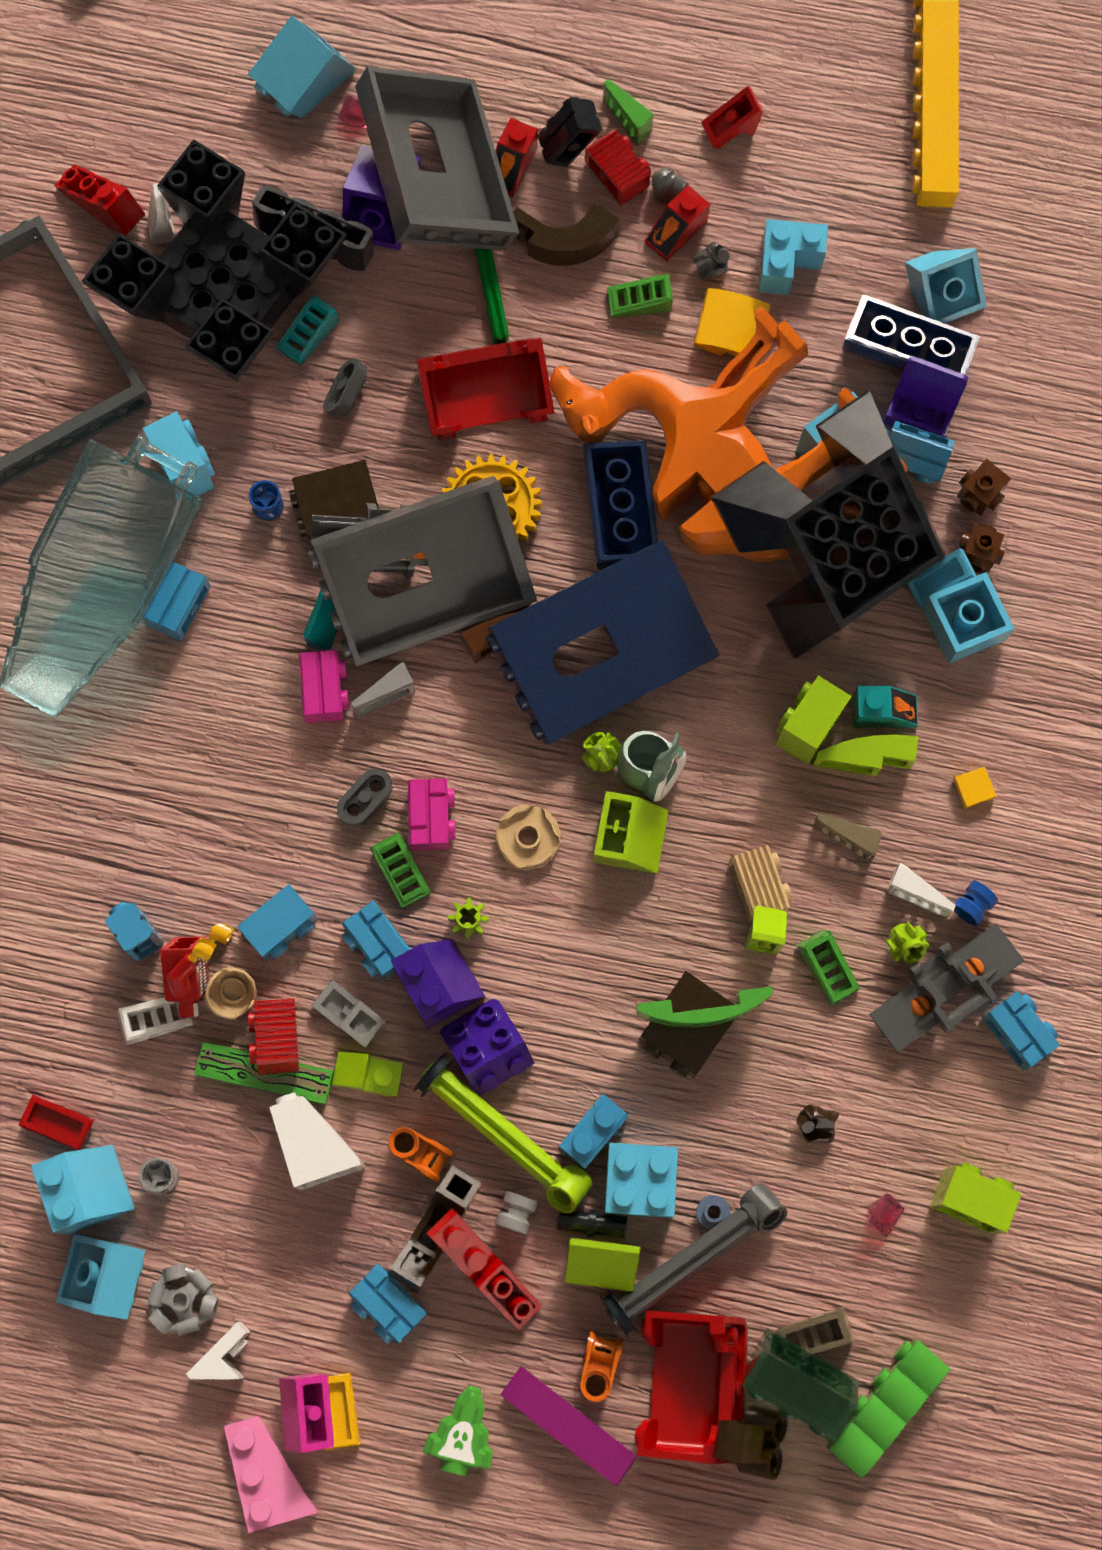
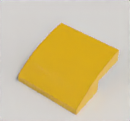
(727, 321)

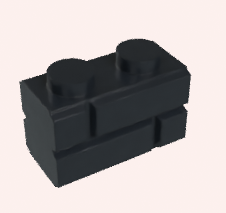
(569, 131)

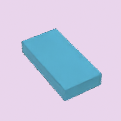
(944, 574)

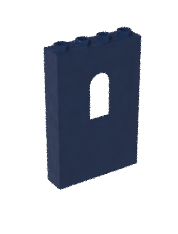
(647, 619)

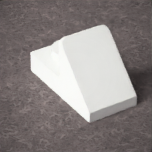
(214, 1363)

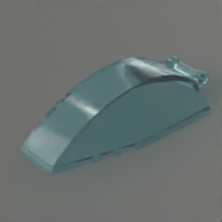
(96, 569)

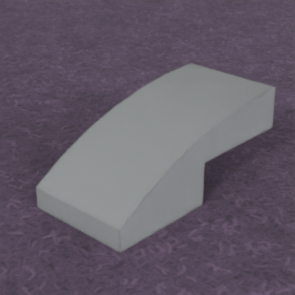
(348, 1013)

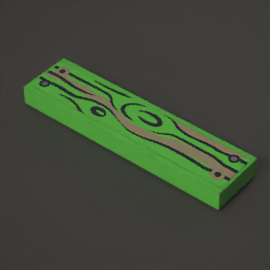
(234, 1067)

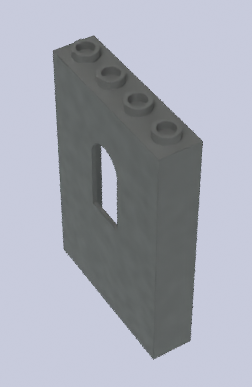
(452, 208)
(469, 554)

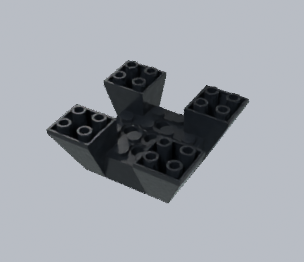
(172, 290)
(847, 533)

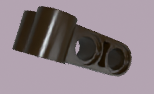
(753, 1442)

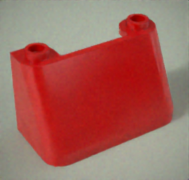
(485, 386)
(694, 1383)

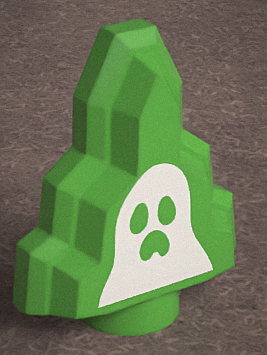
(462, 1436)

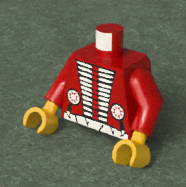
(187, 968)

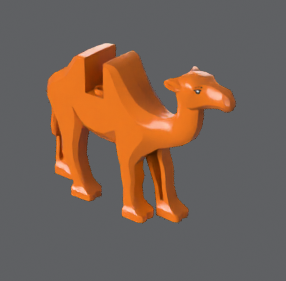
(702, 429)

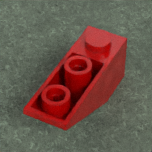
(101, 198)

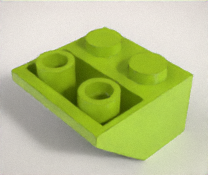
(630, 833)

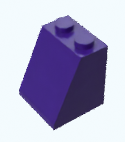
(366, 201)
(437, 980)

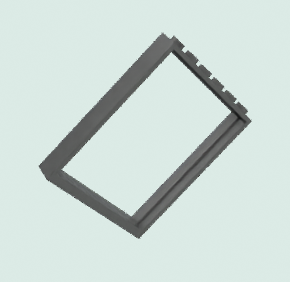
(94, 419)

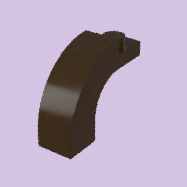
(568, 244)
(421, 1251)

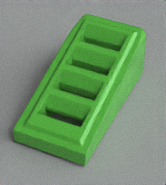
(630, 113)
(649, 285)
(387, 845)
(811, 960)

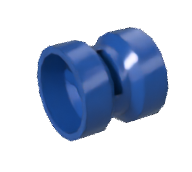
(261, 496)
(975, 903)

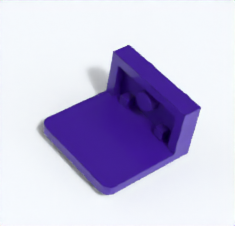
(926, 396)
(487, 1046)

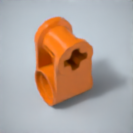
(422, 1153)
(600, 1363)

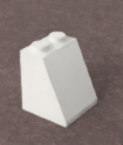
(310, 1144)

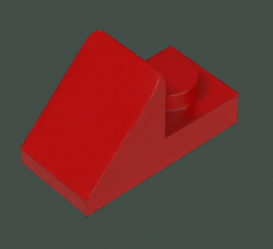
(735, 116)

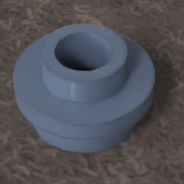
(702, 1208)

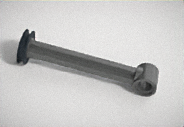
(758, 1211)

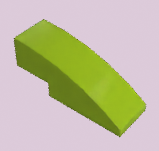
(869, 753)

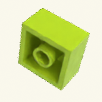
(815, 715)
(976, 1199)

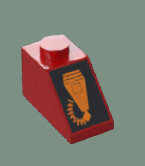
(516, 152)
(678, 223)

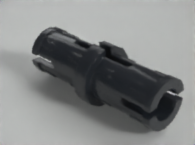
(593, 1223)

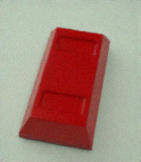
(56, 1122)

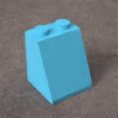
(299, 69)
(82, 1188)

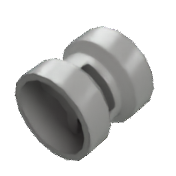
(153, 1172)
(516, 1212)

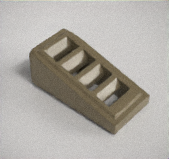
(857, 838)
(824, 1318)

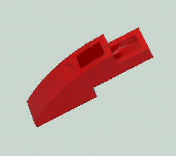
(484, 1269)

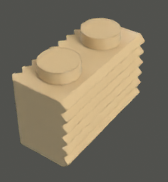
(759, 880)

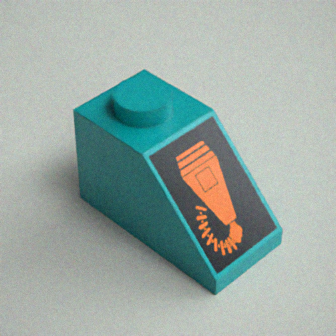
(884, 707)

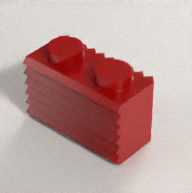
(618, 166)
(275, 1036)

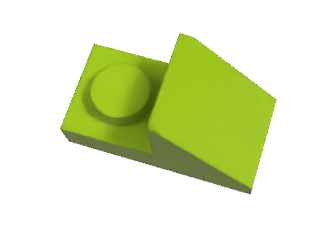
(767, 930)
(368, 1074)

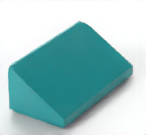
(320, 627)

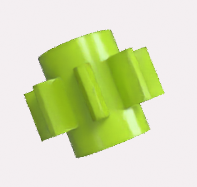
(601, 752)
(469, 909)
(907, 943)

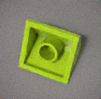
(602, 1264)

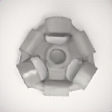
(181, 1300)

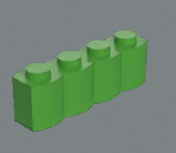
(888, 1407)

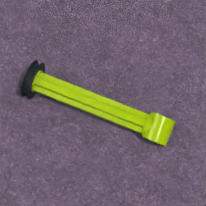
(564, 1185)

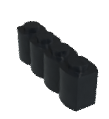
(273, 204)

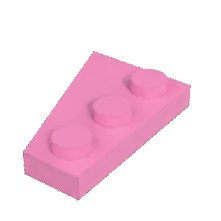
(264, 1479)

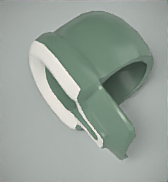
(651, 763)

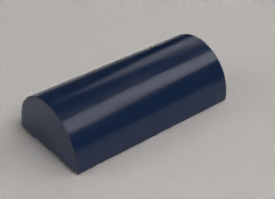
(895, 335)
(619, 499)

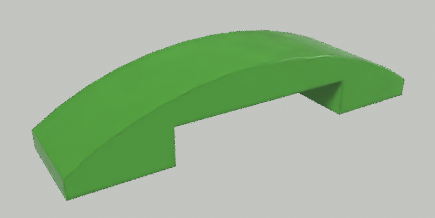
(662, 1012)

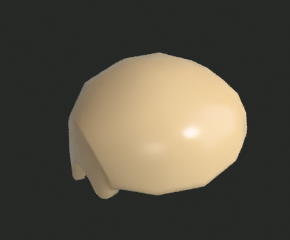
(230, 993)

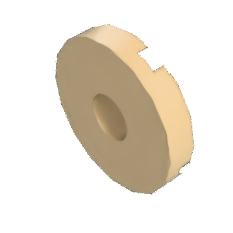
(528, 856)

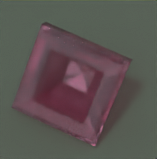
(351, 111)
(885, 1214)

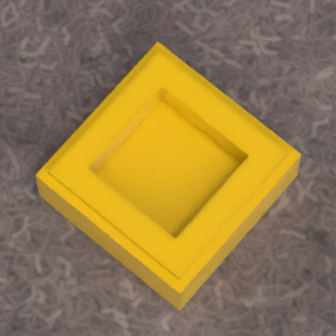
(974, 787)

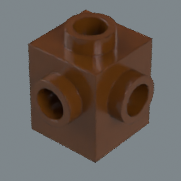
(983, 488)
(982, 547)

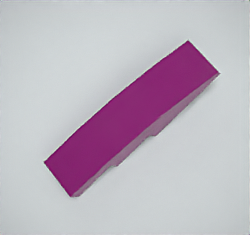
(569, 1426)

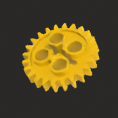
(521, 502)

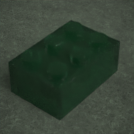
(801, 1385)

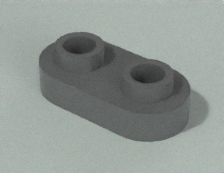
(345, 388)
(364, 798)

